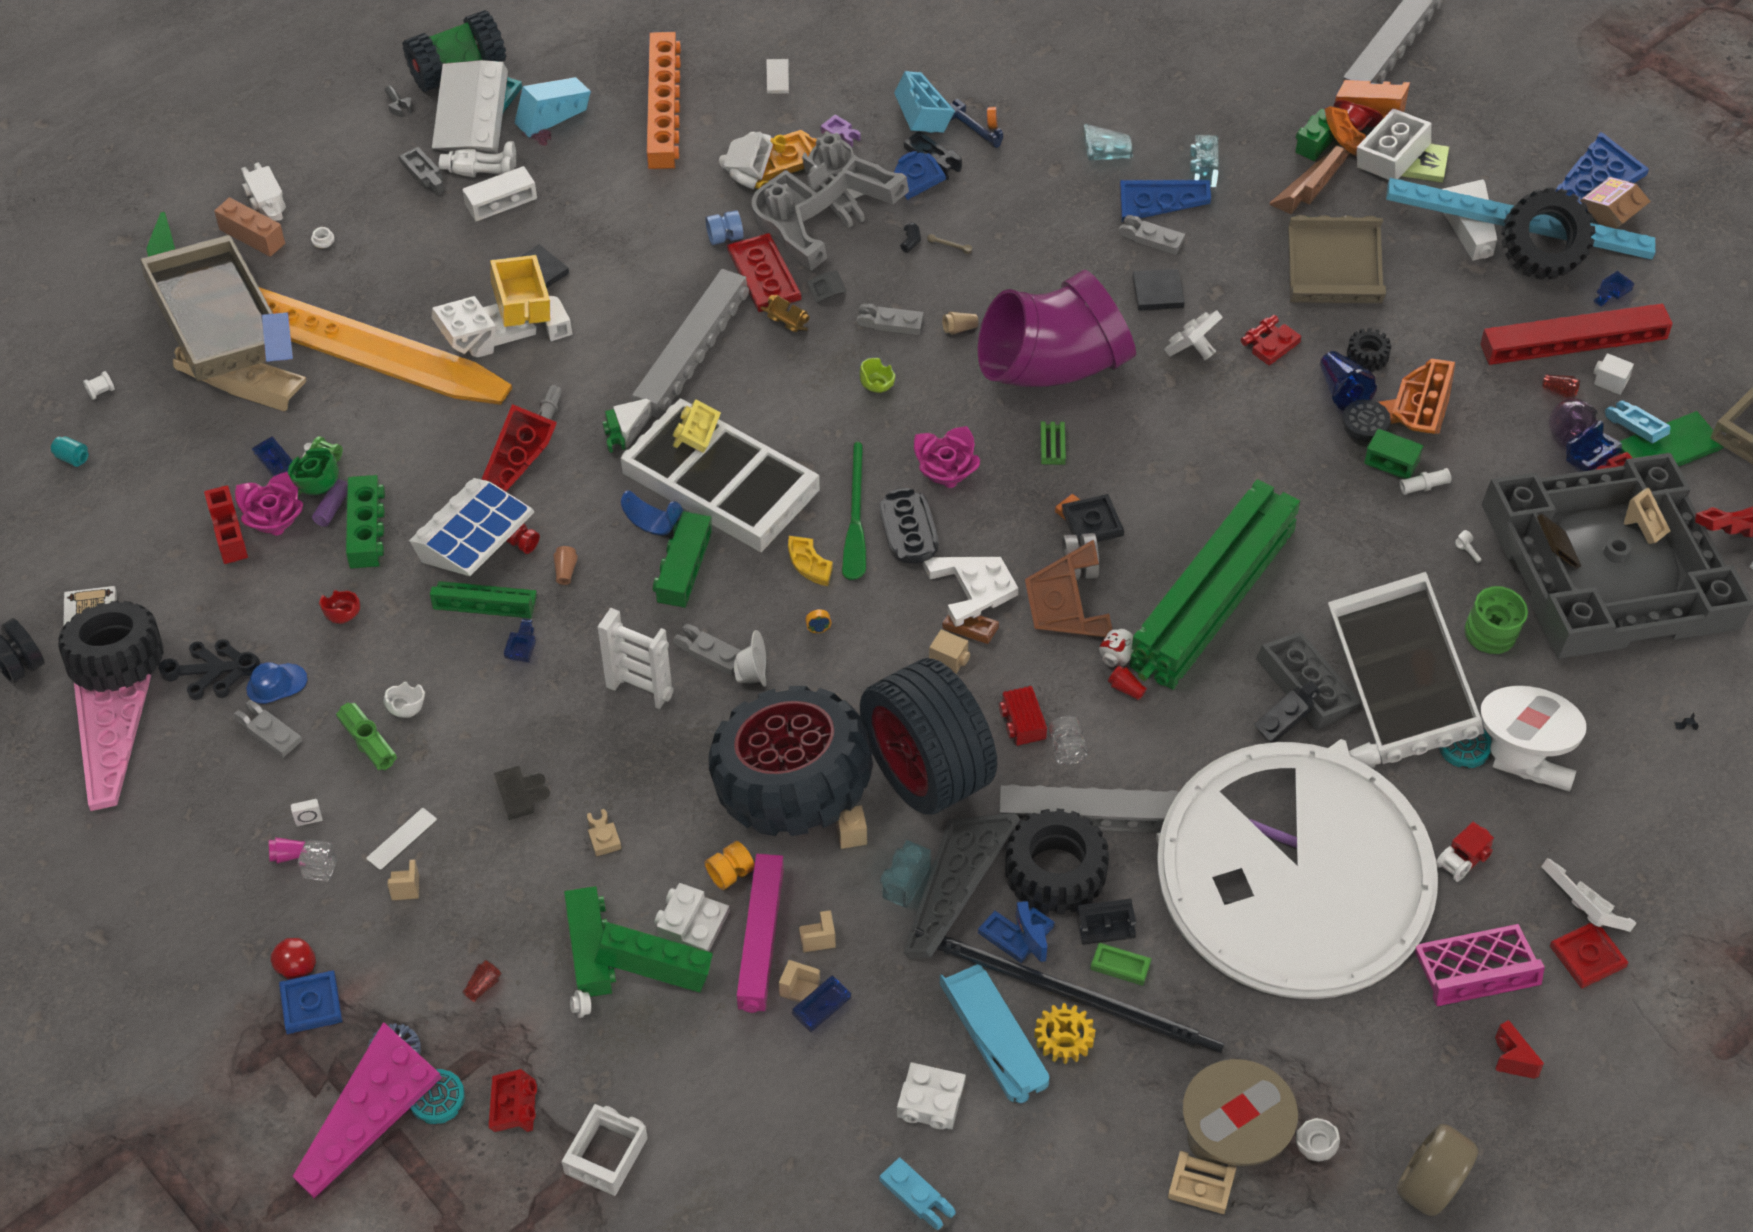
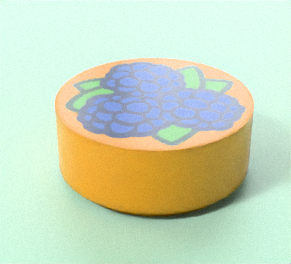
(818, 621)

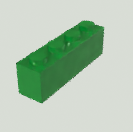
(683, 559)
(585, 930)
(653, 957)

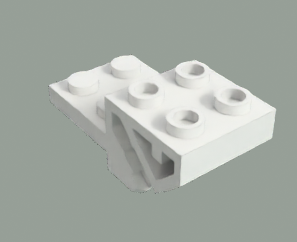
(476, 327)

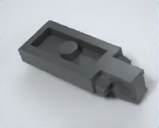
(423, 169)

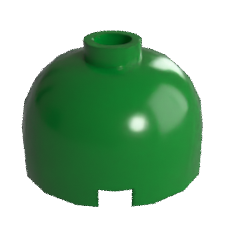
(314, 472)

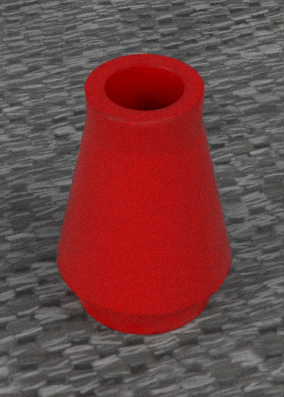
(1127, 683)

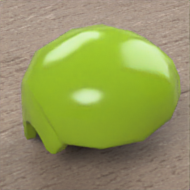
(876, 376)

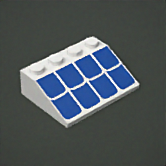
(470, 527)

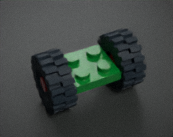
(467, 42)

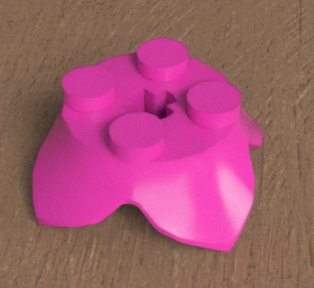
(947, 458)
(269, 507)

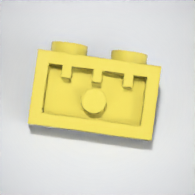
(697, 426)

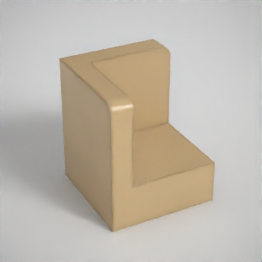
(405, 883)
(819, 935)
(798, 981)

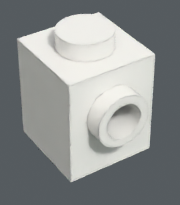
(1613, 373)

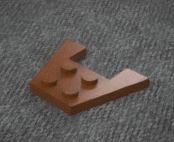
(1056, 596)

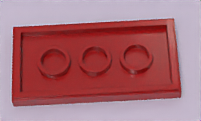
(764, 270)

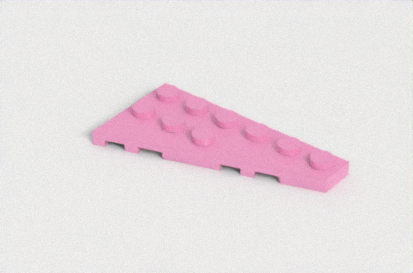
(107, 737)

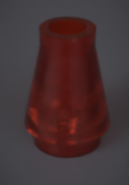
(1563, 385)
(482, 979)

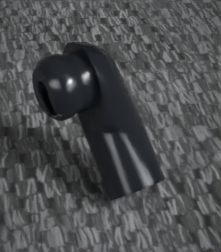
(913, 239)

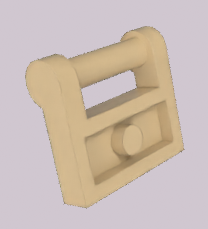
(1199, 1189)

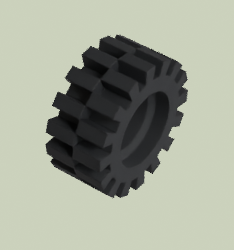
(1369, 340)

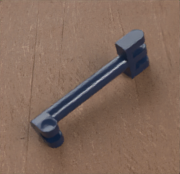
(993, 138)

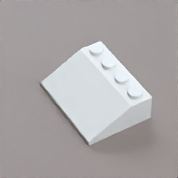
(470, 106)

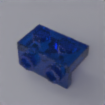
(1591, 448)

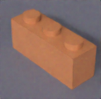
(249, 227)

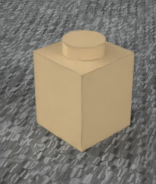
(950, 650)
(852, 828)

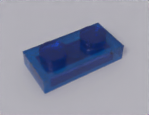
(272, 456)
(821, 1003)

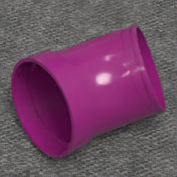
(1053, 335)

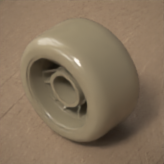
(1437, 1170)

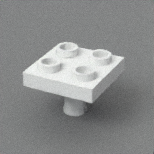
(1194, 335)

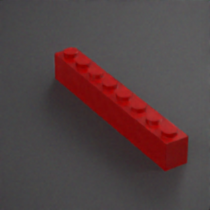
(1576, 334)

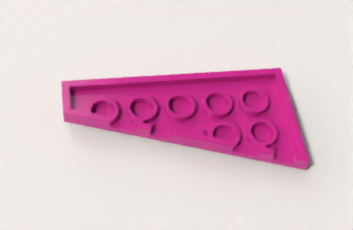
(376, 1096)

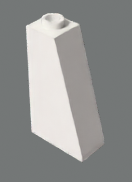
(1476, 236)

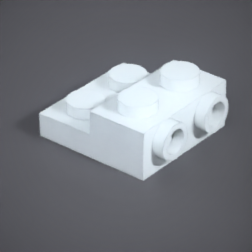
(691, 918)
(930, 1096)

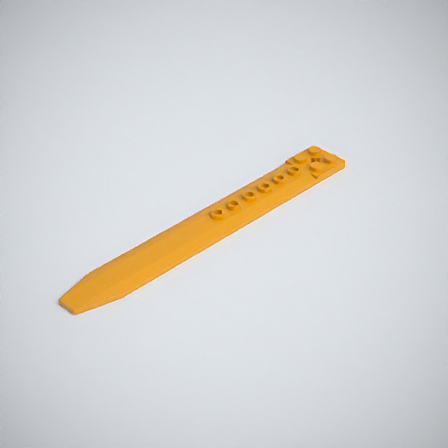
(388, 352)

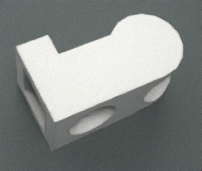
(559, 323)

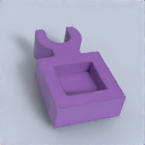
(842, 127)

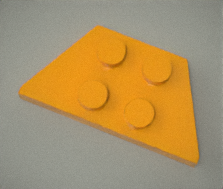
(791, 159)

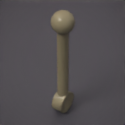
(967, 249)

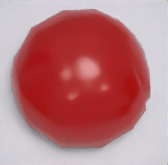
(340, 606)
(293, 958)

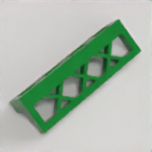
(483, 599)

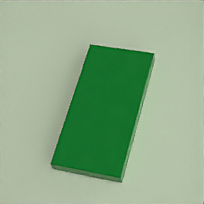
(1687, 441)

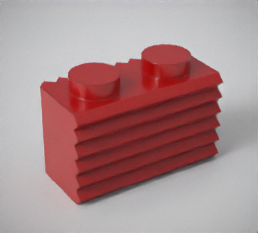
(1023, 716)

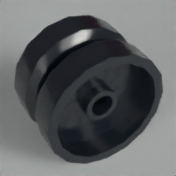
(17, 650)

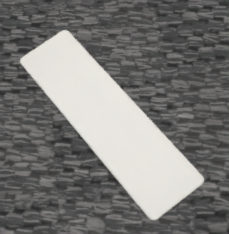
(401, 838)

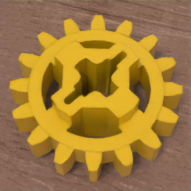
(1064, 1032)

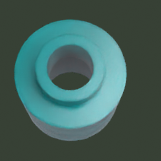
(69, 450)

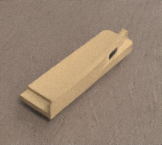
(255, 383)

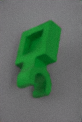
(612, 428)

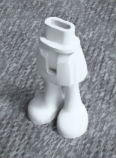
(469, 161)

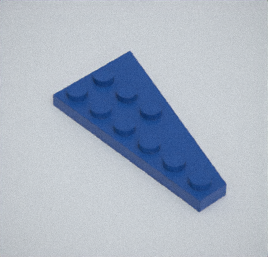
(1599, 163)

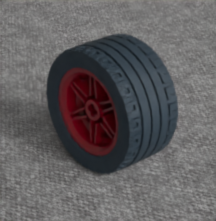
(928, 736)

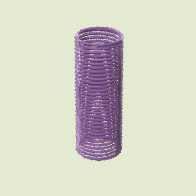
(334, 505)

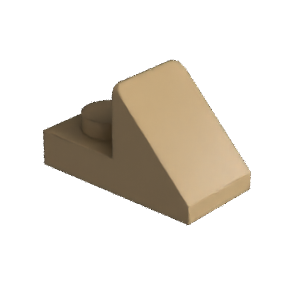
(1646, 513)

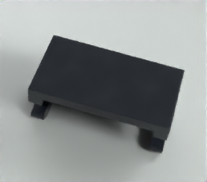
(1106, 921)

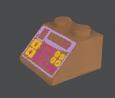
(1615, 202)

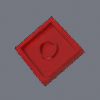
(1588, 954)

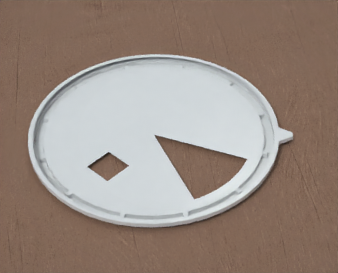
(1312, 927)

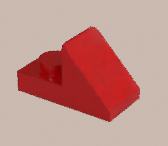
(1519, 1056)

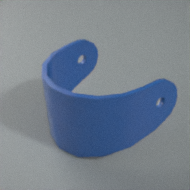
(648, 517)

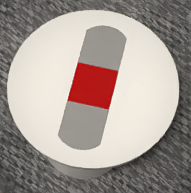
(1530, 725)

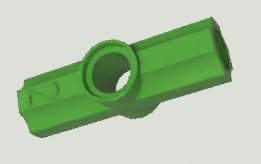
(373, 744)

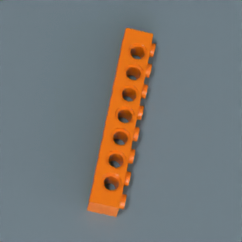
(662, 100)

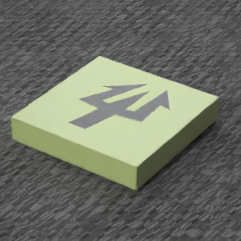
(1429, 164)

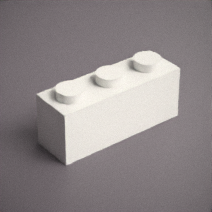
(499, 193)

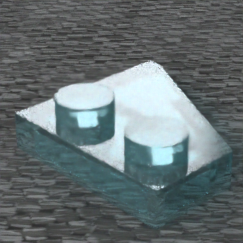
(1106, 143)

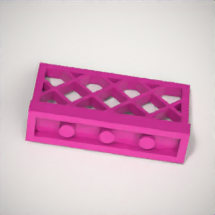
(1485, 980)

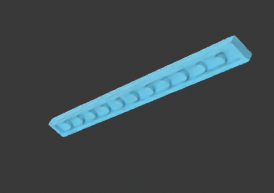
(1495, 213)

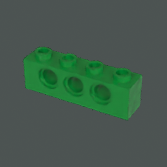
(363, 521)

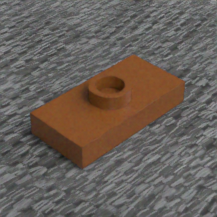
(976, 628)

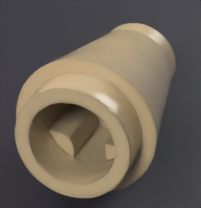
(959, 322)

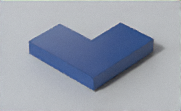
(1007, 935)

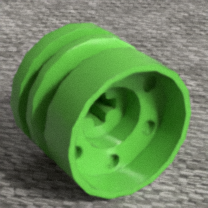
(1495, 620)

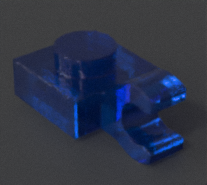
(1614, 285)
(521, 644)

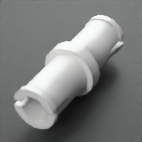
(1425, 481)

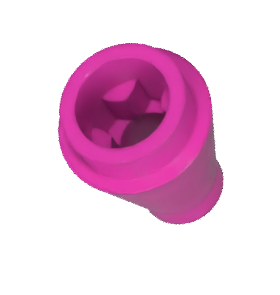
(284, 849)

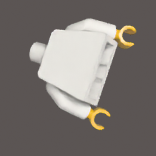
(749, 157)

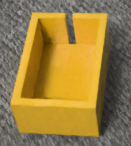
(520, 290)

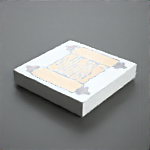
(78, 600)

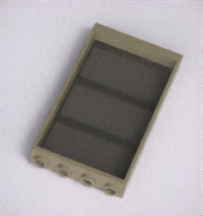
(210, 305)

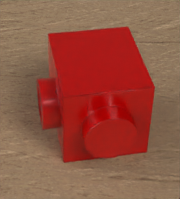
(1473, 844)

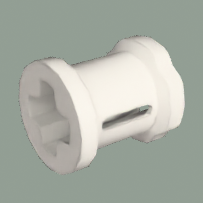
(98, 385)
(1453, 864)

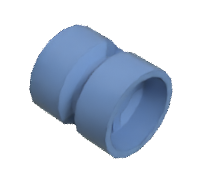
(724, 227)

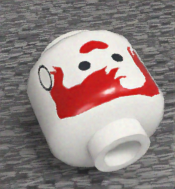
(1116, 648)

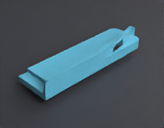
(995, 1033)

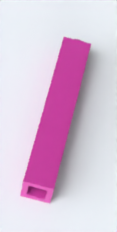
(760, 933)

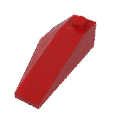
(517, 446)

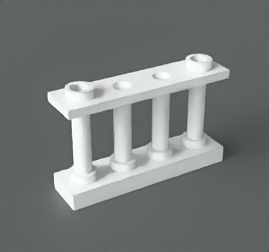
(617, 663)

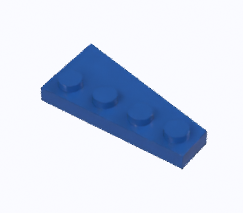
(1157, 197)

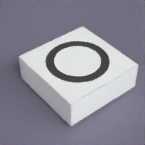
(306, 812)

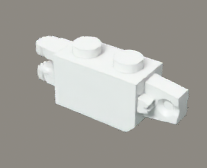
(264, 191)

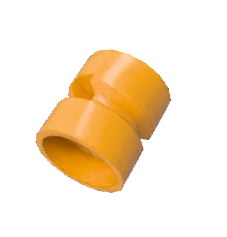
(727, 866)

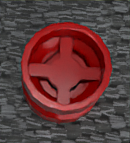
(524, 539)

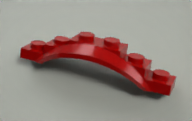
(1730, 522)

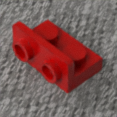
(512, 1101)

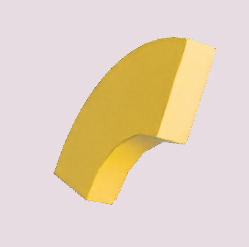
(808, 562)

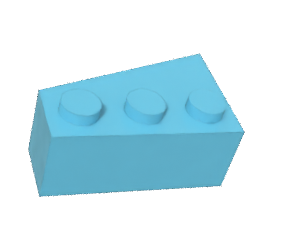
(550, 103)
(922, 104)

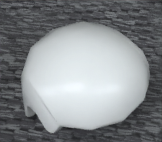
(404, 700)
(1318, 1139)

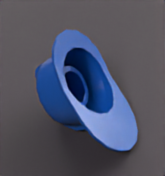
(275, 682)

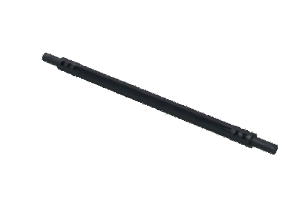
(1077, 993)

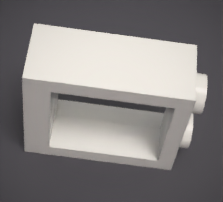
(592, 1173)

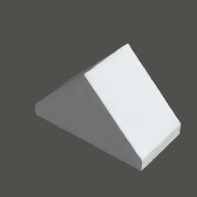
(777, 76)
(632, 418)

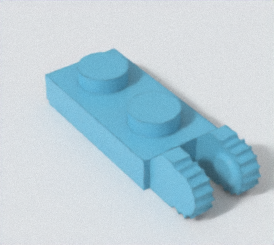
(1638, 421)
(915, 1193)

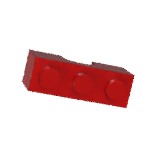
(226, 524)

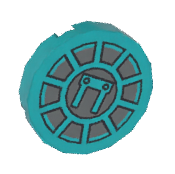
(1468, 751)
(441, 1101)

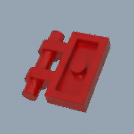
(1277, 342)

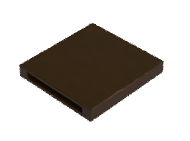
(1559, 541)

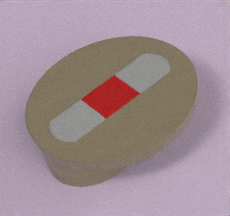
(1239, 1113)

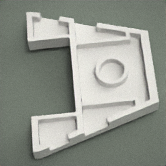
(982, 579)

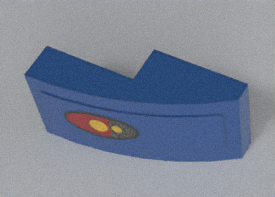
(1032, 934)

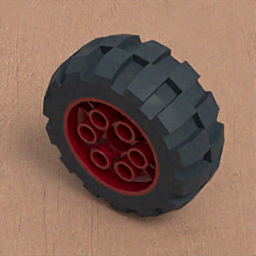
(790, 760)

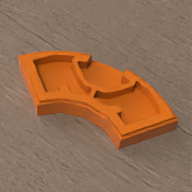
(1343, 129)

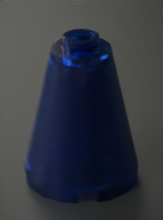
(1347, 379)

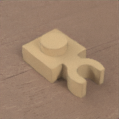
(603, 835)

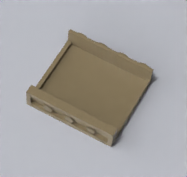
(1335, 259)

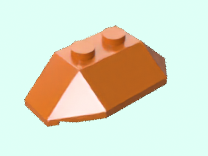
(1425, 396)

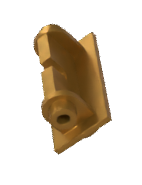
(794, 318)

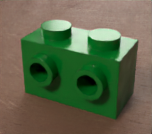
(1314, 136)
(1397, 454)

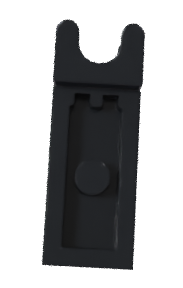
(945, 159)

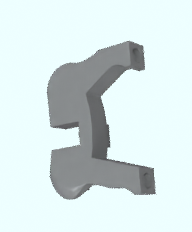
(831, 169)

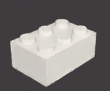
(1394, 145)

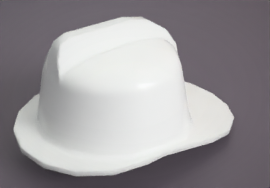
(751, 662)

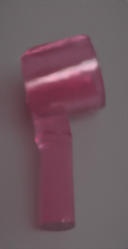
(542, 136)

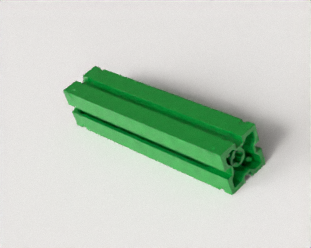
(1213, 585)

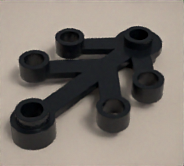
(211, 669)

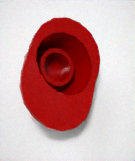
(1360, 115)

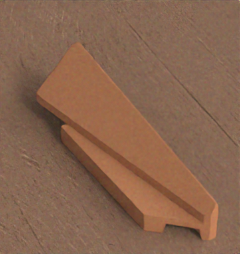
(1310, 182)

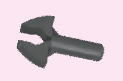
(395, 108)

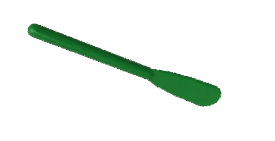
(854, 549)

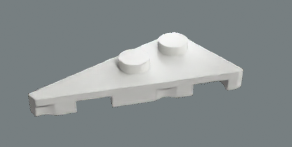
(1586, 899)

